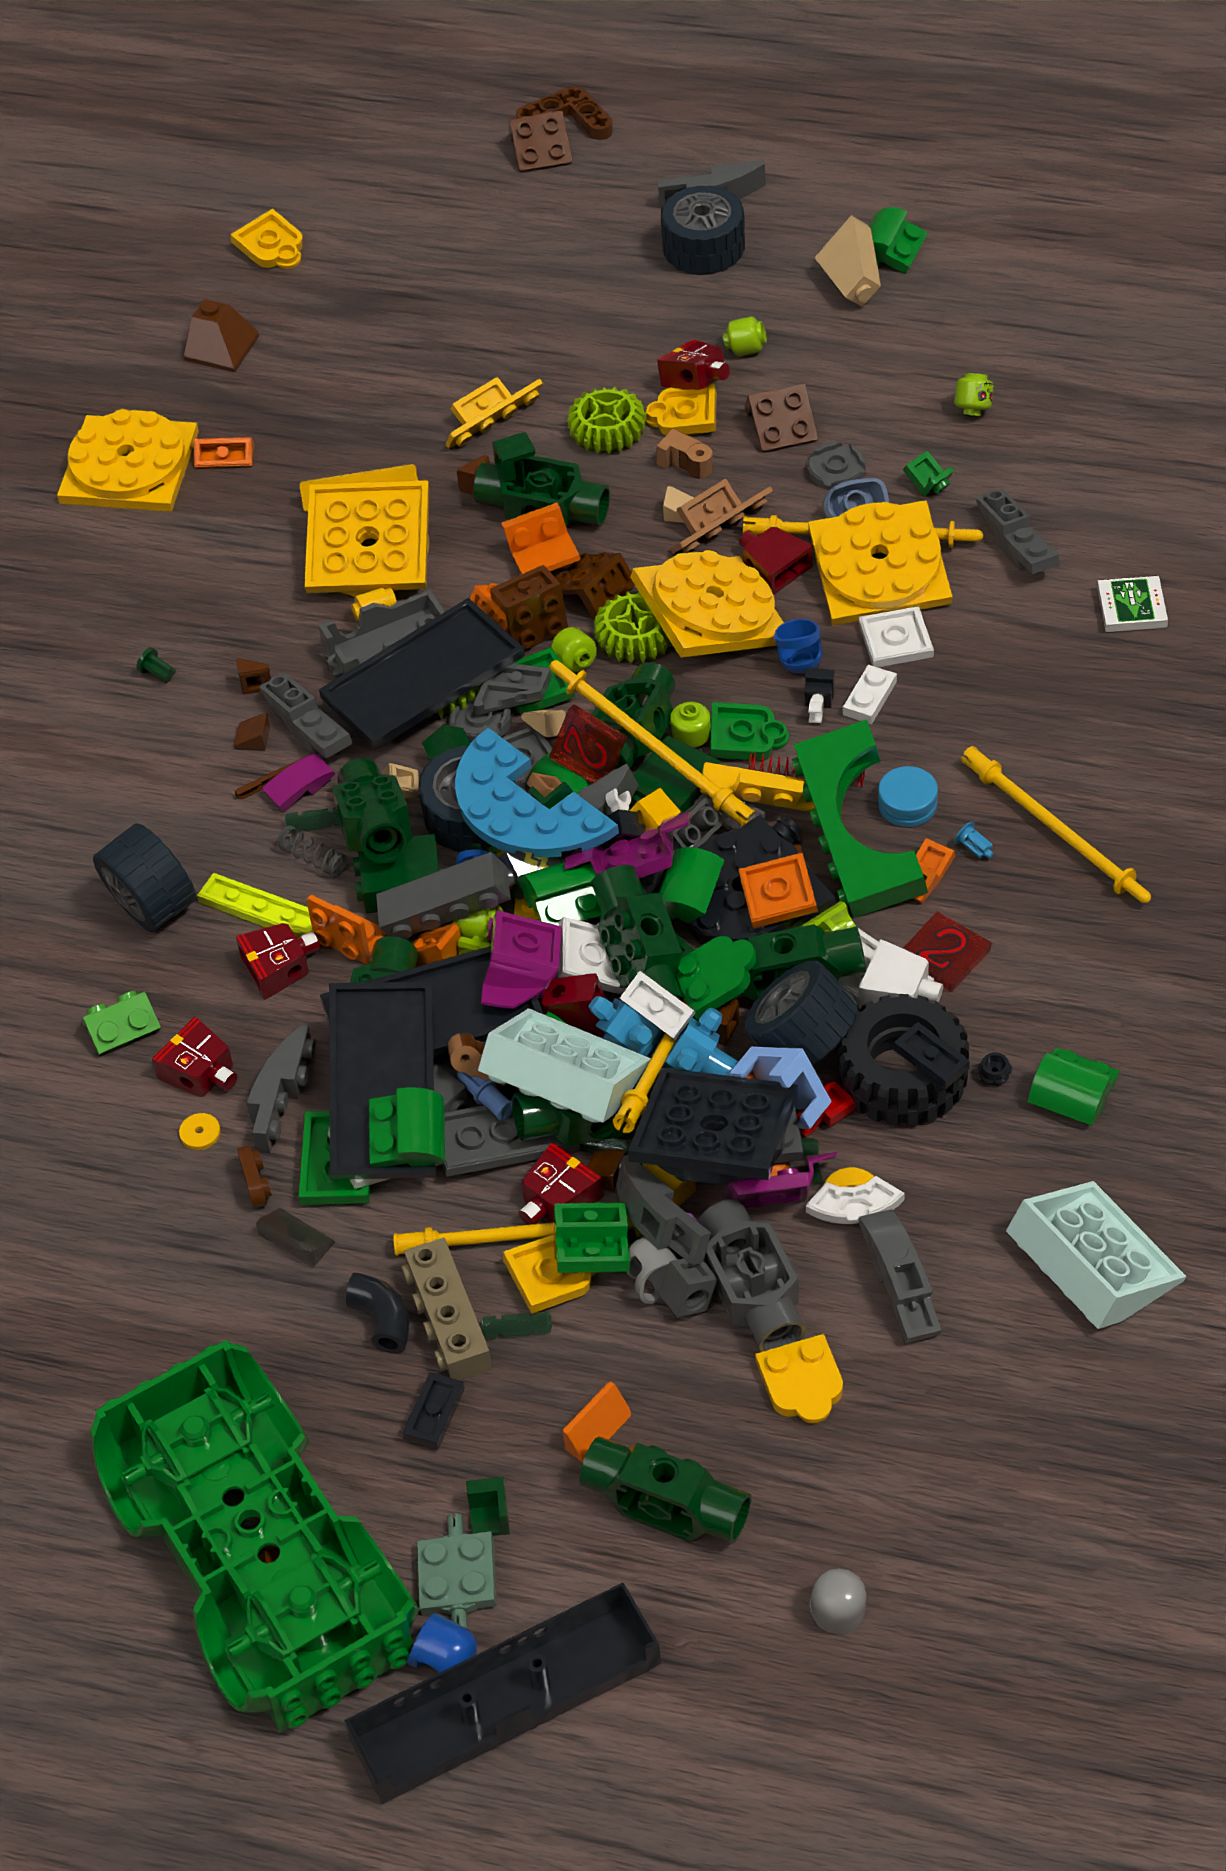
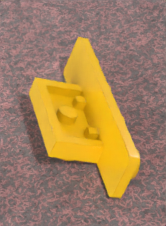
(485, 406)
(391, 474)
(759, 786)

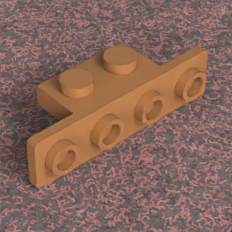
(710, 509)

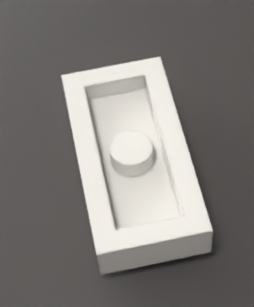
(869, 694)
(657, 1005)

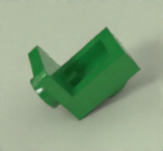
(928, 474)

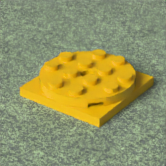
(142, 480)
(352, 512)
(864, 585)
(709, 603)

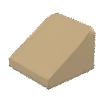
(674, 499)
(545, 721)
(406, 777)

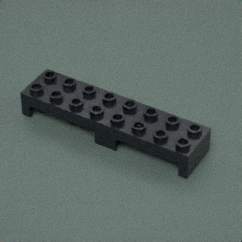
(503, 1692)

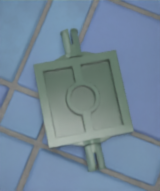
(456, 1572)

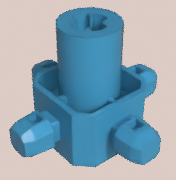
(625, 1026)
(697, 1047)

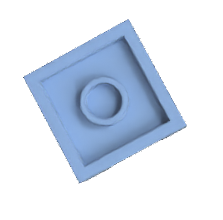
(787, 1067)

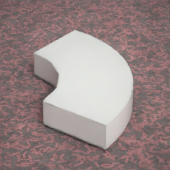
(846, 1204)

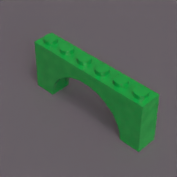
(867, 876)

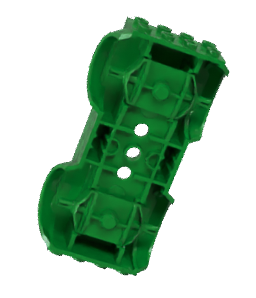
(274, 1632)

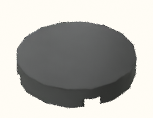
(835, 464)
(474, 724)

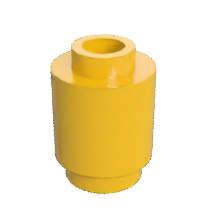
(379, 595)

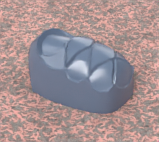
(853, 494)

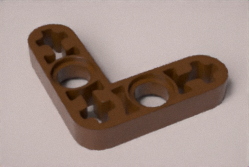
(573, 102)

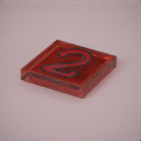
(587, 745)
(949, 949)

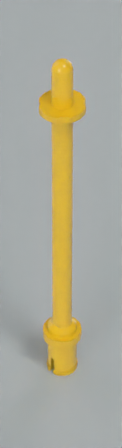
(759, 525)
(991, 772)
(721, 797)
(635, 1100)
(409, 1240)

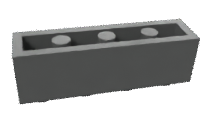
(443, 896)

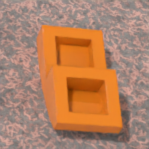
(934, 862)

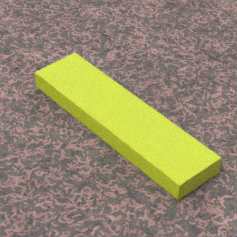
(254, 904)

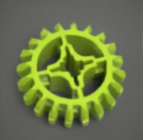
(606, 420)
(629, 629)

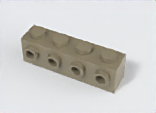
(447, 1310)

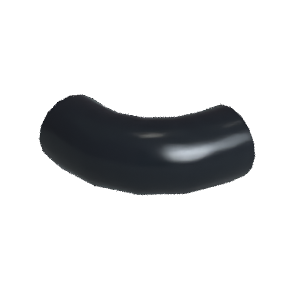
(385, 1308)

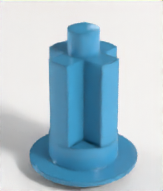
(974, 841)

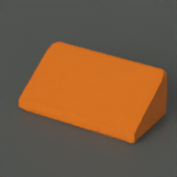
(223, 452)
(598, 1418)

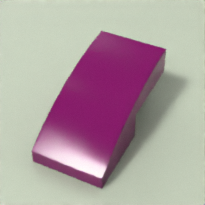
(296, 779)

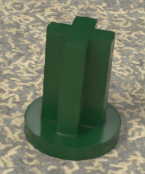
(150, 662)

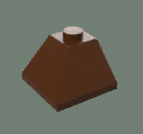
(219, 336)

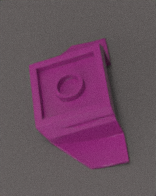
(646, 853)
(521, 959)
(784, 1188)

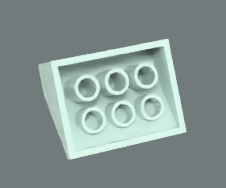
(561, 1064)
(1093, 1252)

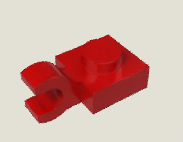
(841, 1106)

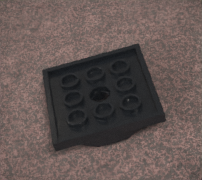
(728, 909)
(713, 1126)

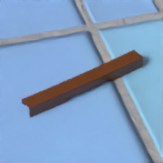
(257, 785)

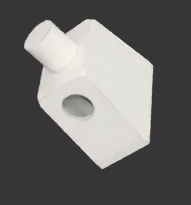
(895, 973)

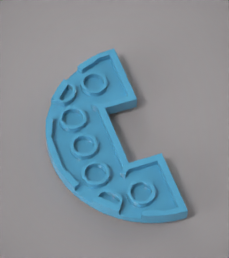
(510, 816)

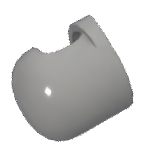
(649, 1264)
(838, 1601)

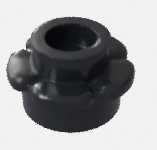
(997, 1062)

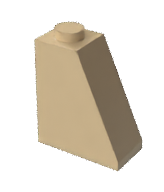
(852, 261)

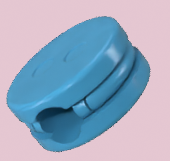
(907, 796)

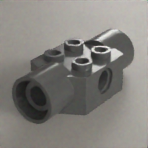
(752, 1275)

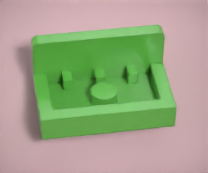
(120, 1022)

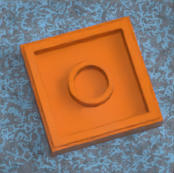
(778, 890)

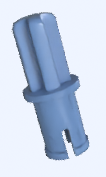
(486, 1093)

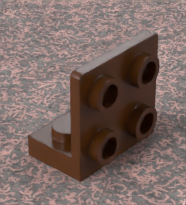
(540, 141)
(782, 417)
(596, 579)
(532, 606)

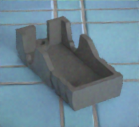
(377, 629)

